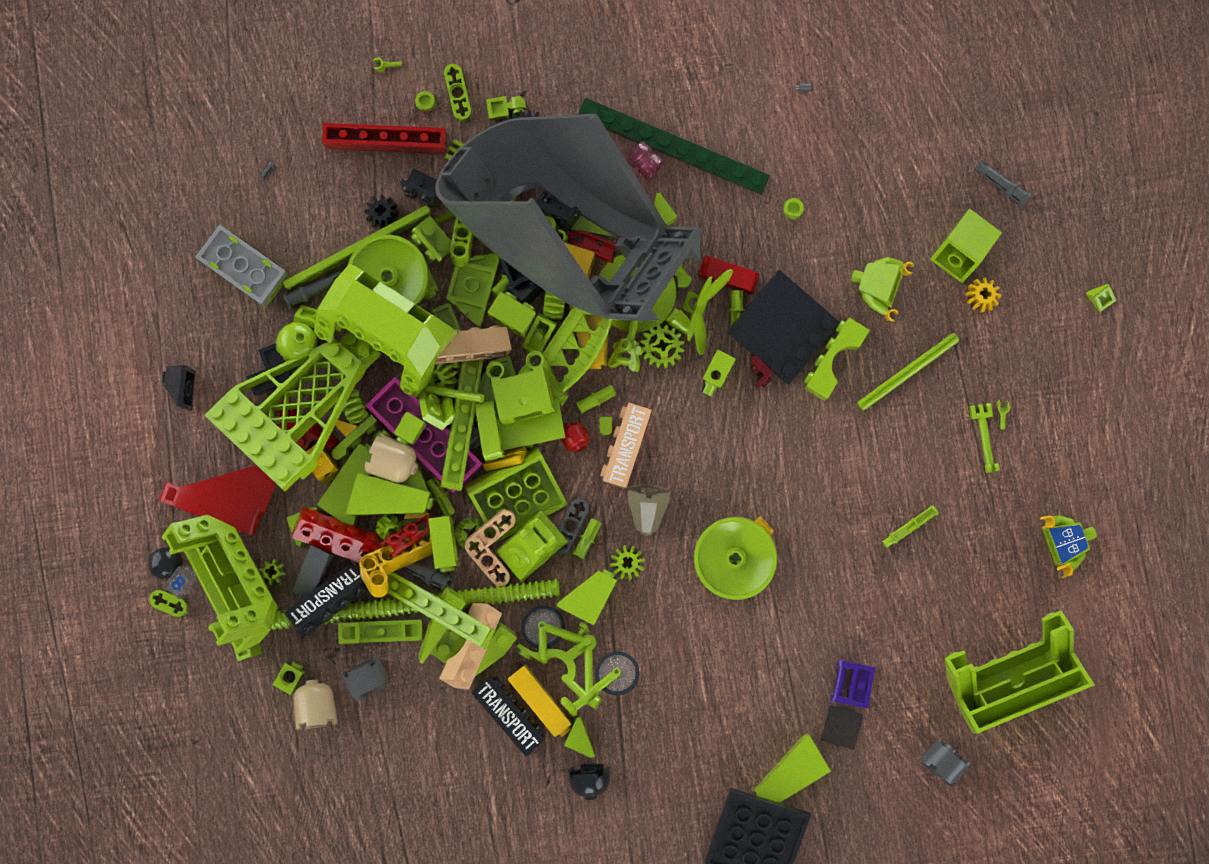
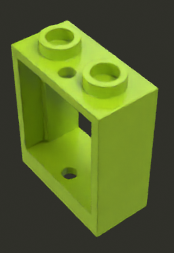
(443, 543)

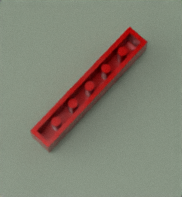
(384, 138)

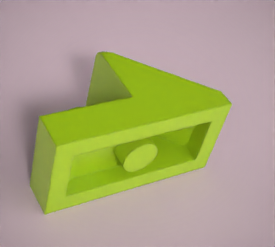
(539, 334)

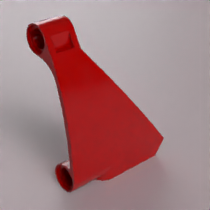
(232, 498)

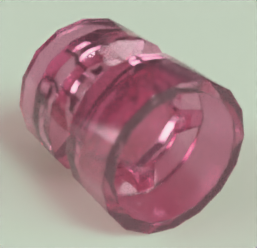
(644, 160)

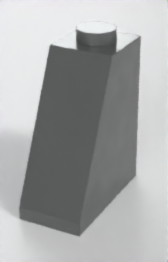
(313, 571)

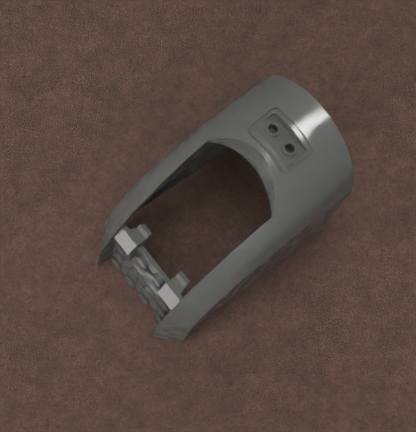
(579, 168)

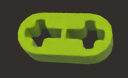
(167, 608)

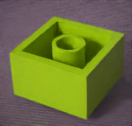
(512, 314)

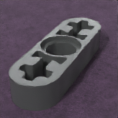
(572, 509)

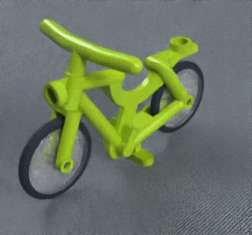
(615, 672)

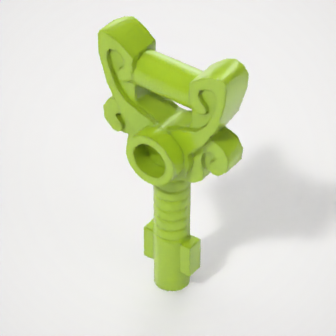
(627, 345)

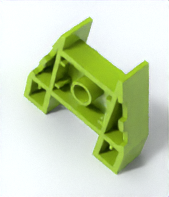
(446, 644)

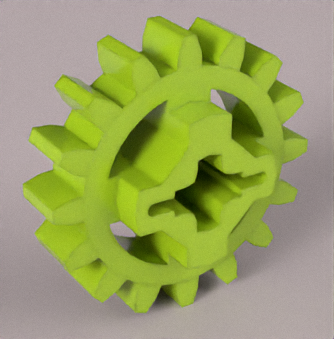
(671, 345)

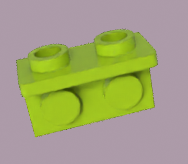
(435, 410)

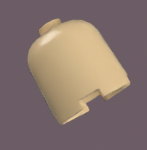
(391, 460)
(314, 705)

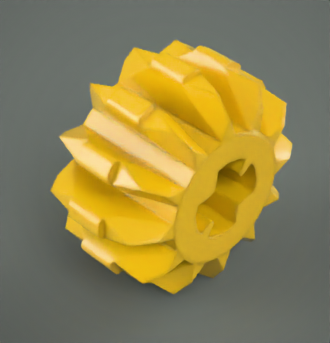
(988, 290)

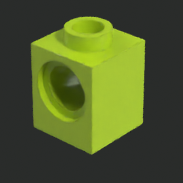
(409, 429)
(281, 681)

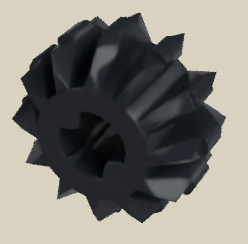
(376, 207)

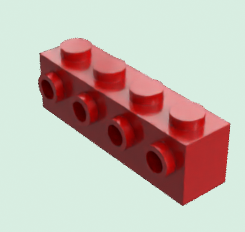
(334, 535)

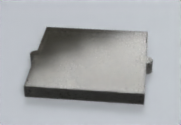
(842, 727)

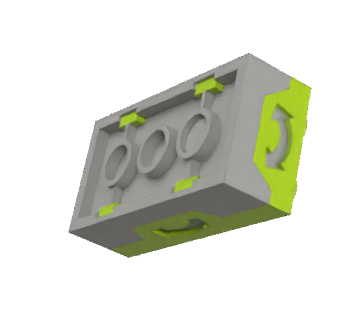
(242, 266)

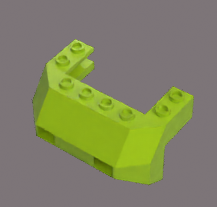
(387, 323)
(228, 578)
(1019, 680)

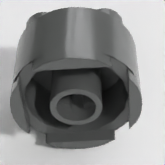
(365, 677)
(944, 762)

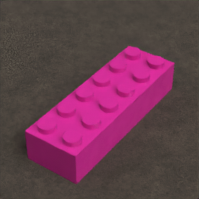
(432, 444)

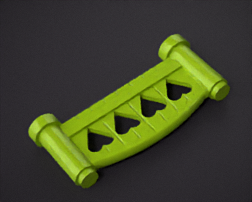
(566, 339)

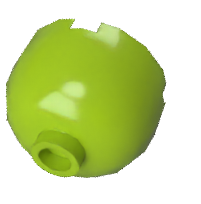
(296, 341)

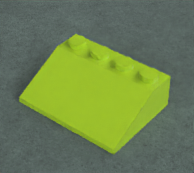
(518, 488)

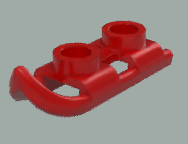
(589, 244)
(411, 530)

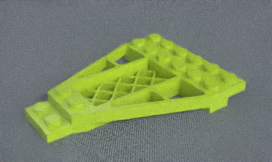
(262, 439)

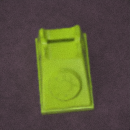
(531, 546)

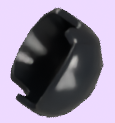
(164, 564)

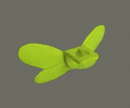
(697, 323)

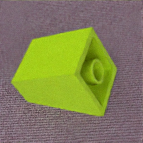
(966, 246)
(590, 597)

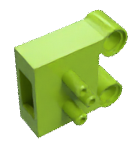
(523, 394)

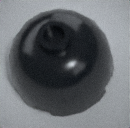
(589, 780)

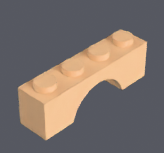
(463, 666)

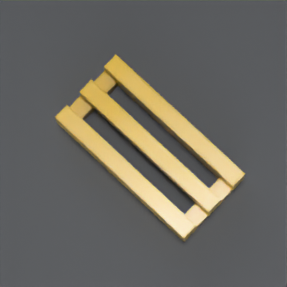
(511, 457)

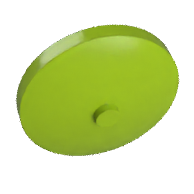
(395, 264)
(735, 558)

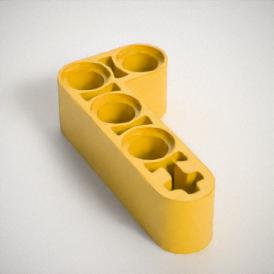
(383, 567)

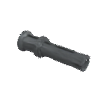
(1009, 188)
(303, 293)
(430, 576)

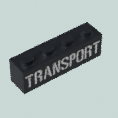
(326, 601)
(508, 715)

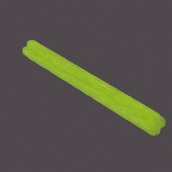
(908, 371)

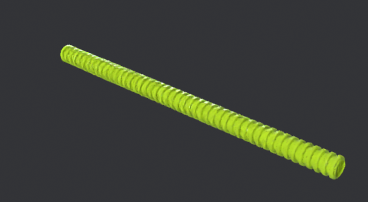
(395, 606)

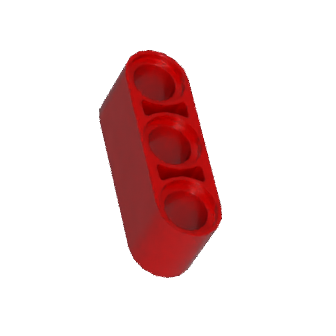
(741, 279)

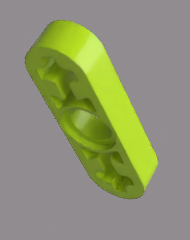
(466, 105)

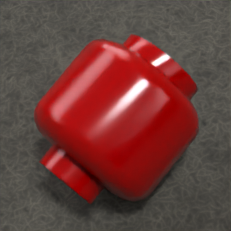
(576, 437)

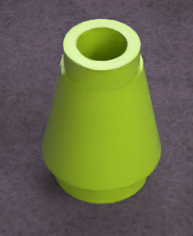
(678, 320)

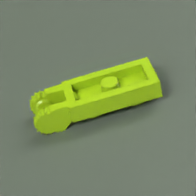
(353, 439)

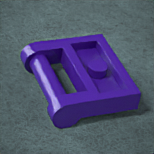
(859, 686)

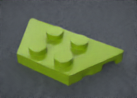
(473, 285)

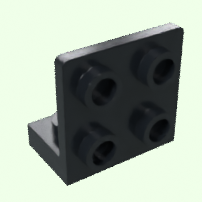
(421, 187)

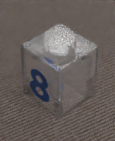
(181, 581)

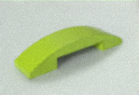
(380, 631)

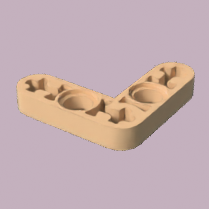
(485, 542)

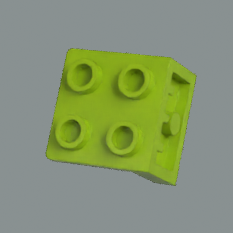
(432, 239)

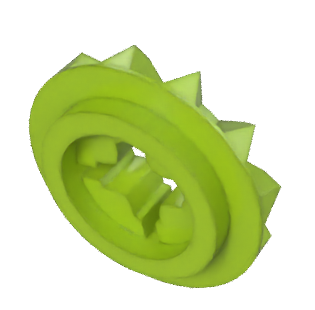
(468, 523)

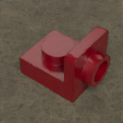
(760, 368)

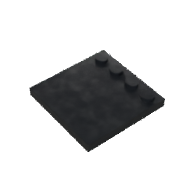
(783, 327)
(756, 831)

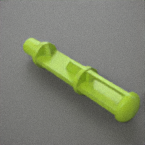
(915, 523)

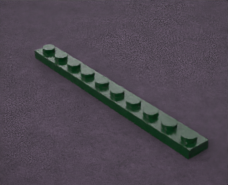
(677, 147)

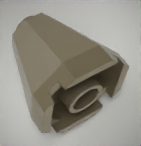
(648, 506)

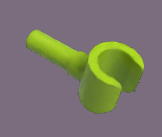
(384, 65)
(1003, 410)

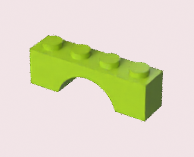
(823, 381)

